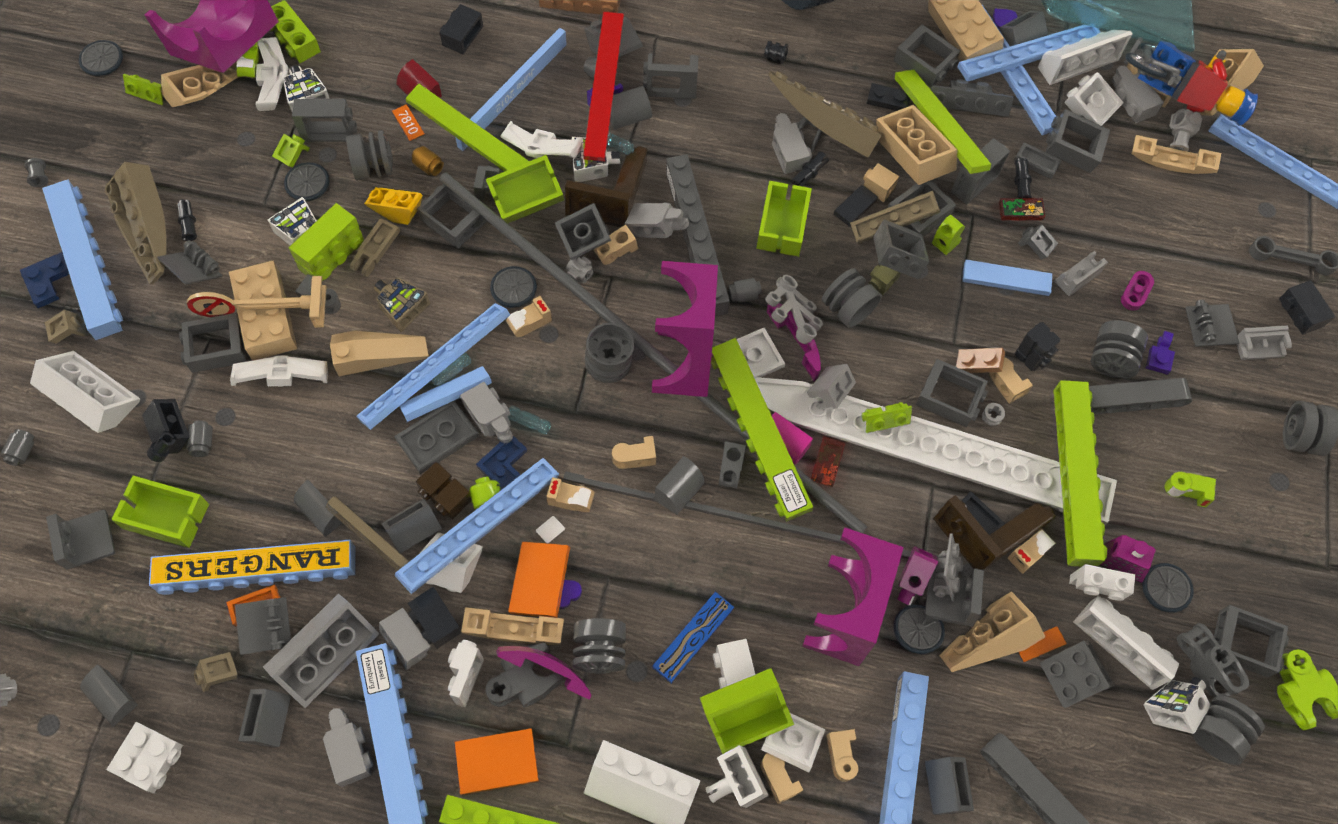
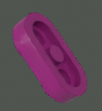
(1137, 292)

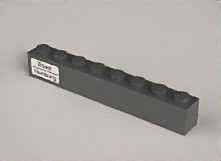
(697, 233)

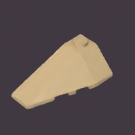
(1241, 69)
(194, 83)
(367, 351)
(1001, 632)

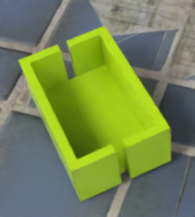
(525, 189)
(783, 219)
(327, 243)
(160, 511)
(746, 711)

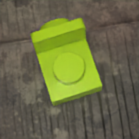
(289, 149)

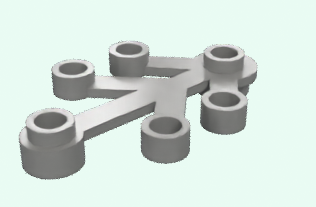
(787, 286)

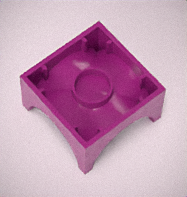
(216, 31)
(691, 329)
(871, 583)

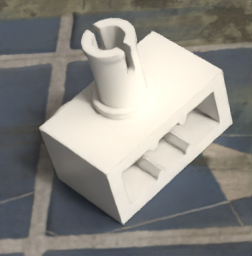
(739, 778)

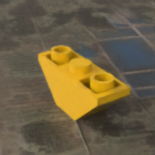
(394, 204)

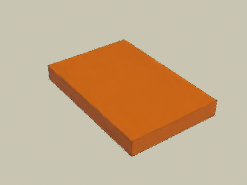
(539, 579)
(496, 761)

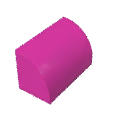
(795, 440)

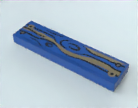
(693, 637)

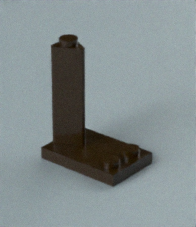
(612, 204)
(975, 543)

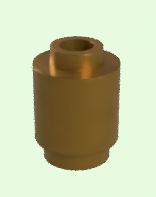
(427, 161)

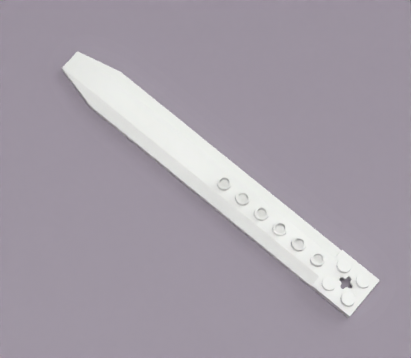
(929, 445)

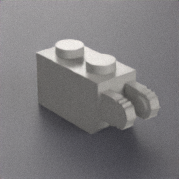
(1138, 97)
(789, 145)
(655, 220)
(488, 412)
(346, 750)

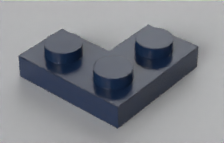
(40, 276)
(499, 462)

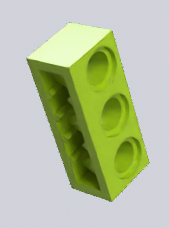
(293, 33)

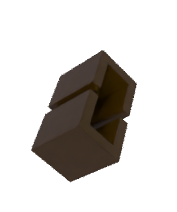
(448, 494)

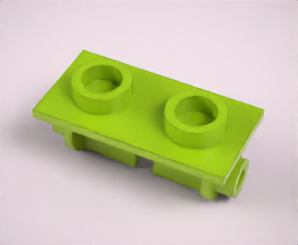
(143, 88)
(894, 416)

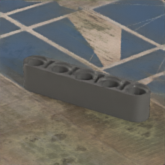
(1140, 396)
(1030, 782)

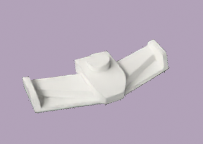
(270, 74)
(541, 142)
(279, 370)

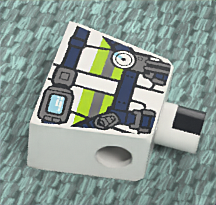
(303, 85)
(590, 169)
(292, 221)
(1179, 705)

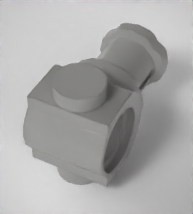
(1184, 126)

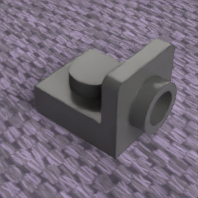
(480, 184)
(1039, 240)

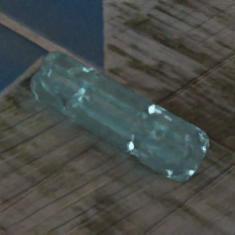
(620, 144)
(452, 370)
(529, 420)

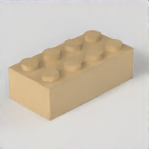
(966, 27)
(917, 144)
(263, 330)

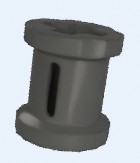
(36, 173)

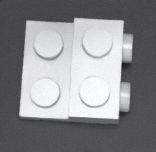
(1093, 99)
(1104, 581)
(465, 663)
(145, 758)

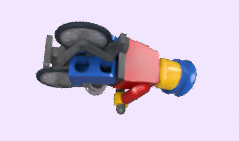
(1191, 80)

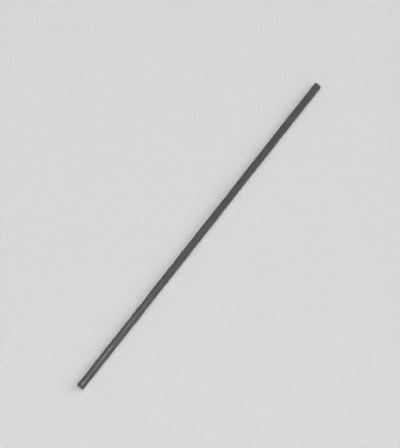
(650, 351)

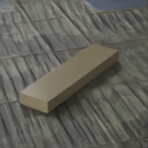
(900, 214)

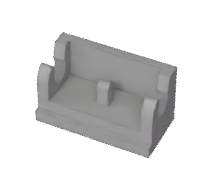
(1080, 274)
(1263, 342)
(832, 386)
(404, 638)

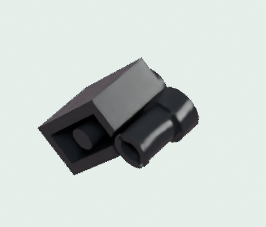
(165, 429)

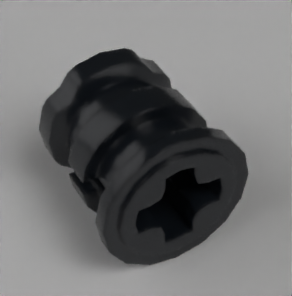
(776, 51)

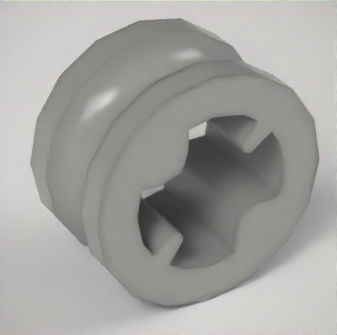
(987, 417)

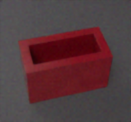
(414, 74)

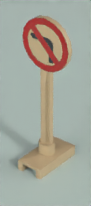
(215, 304)

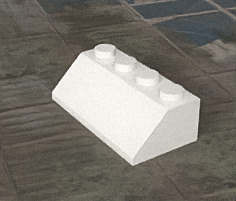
(1083, 55)
(83, 390)
(1127, 643)
(640, 786)

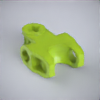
(1304, 686)

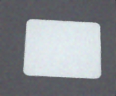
(550, 529)

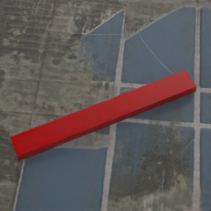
(603, 87)

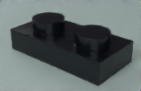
(887, 97)

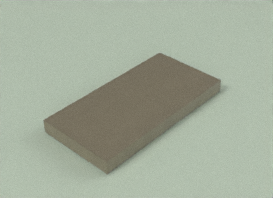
(366, 533)

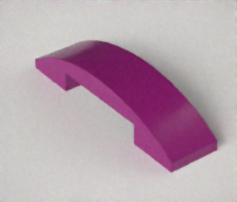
(811, 358)
(517, 655)

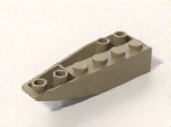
(829, 116)
(139, 216)

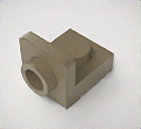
(64, 325)
(215, 670)

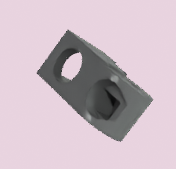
(332, 301)
(731, 464)

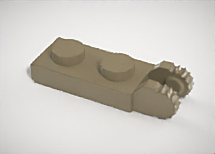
(375, 246)

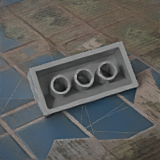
(321, 650)

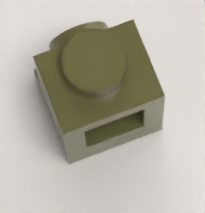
(883, 278)

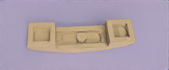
(1174, 159)
(512, 628)

